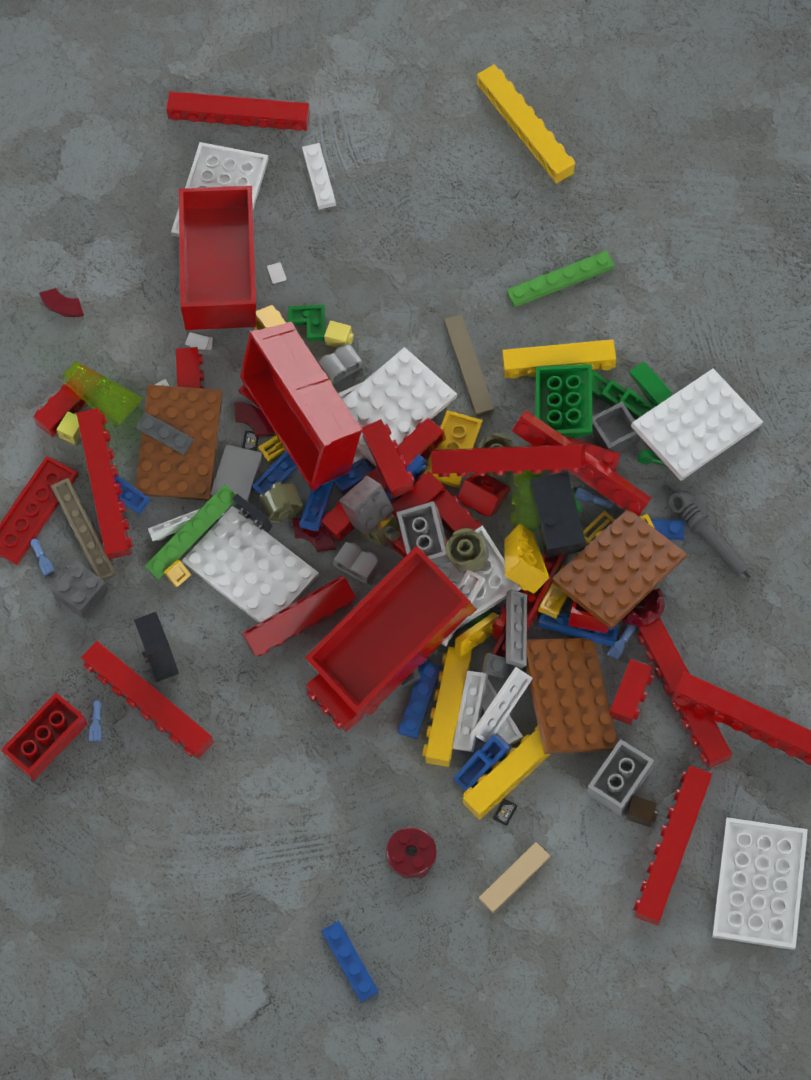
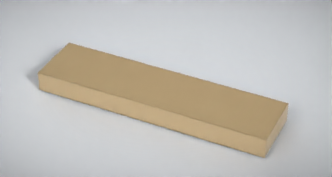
(514, 877)

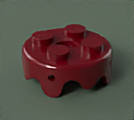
(652, 609)
(411, 866)

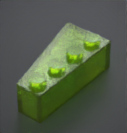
(101, 393)
(524, 509)

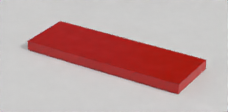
(32, 509)

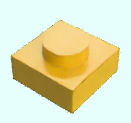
(177, 573)

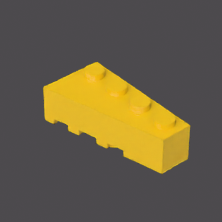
(524, 560)

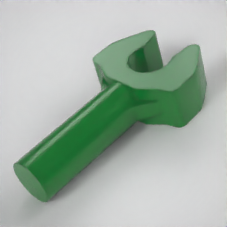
(647, 457)

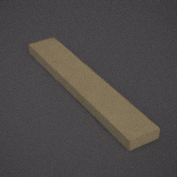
(469, 365)
(83, 530)

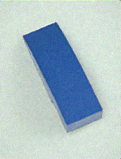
(482, 762)

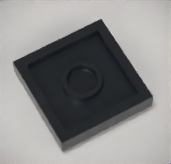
(249, 511)

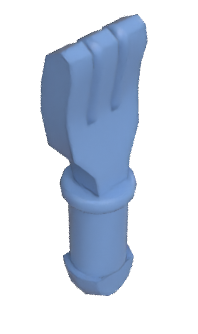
(586, 496)
(44, 563)
(616, 651)
(95, 729)

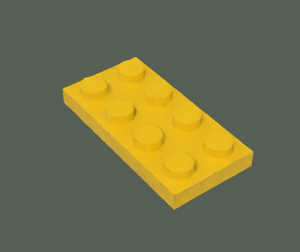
(460, 433)

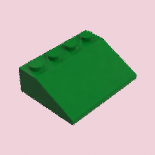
(565, 399)

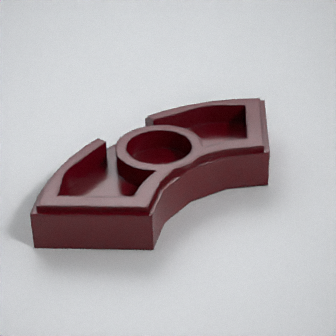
(62, 305)
(254, 418)
(320, 539)

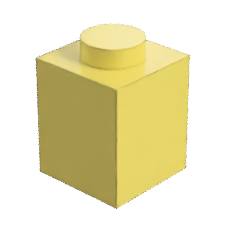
(338, 334)
(69, 428)

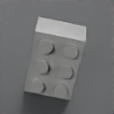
(424, 528)
(620, 777)

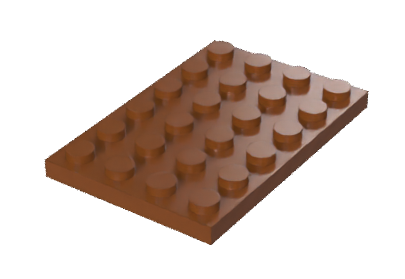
(163, 470)
(619, 568)
(569, 696)

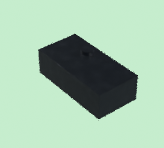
(557, 515)
(156, 646)

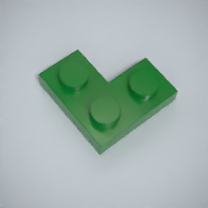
(312, 316)

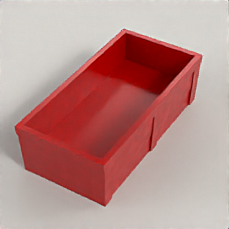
(217, 258)
(300, 403)
(390, 632)

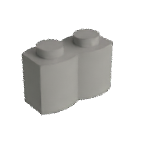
(341, 363)
(356, 562)

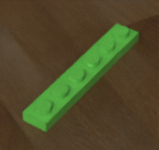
(560, 279)
(191, 531)

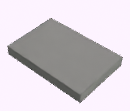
(237, 470)

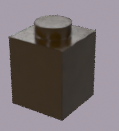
(642, 811)

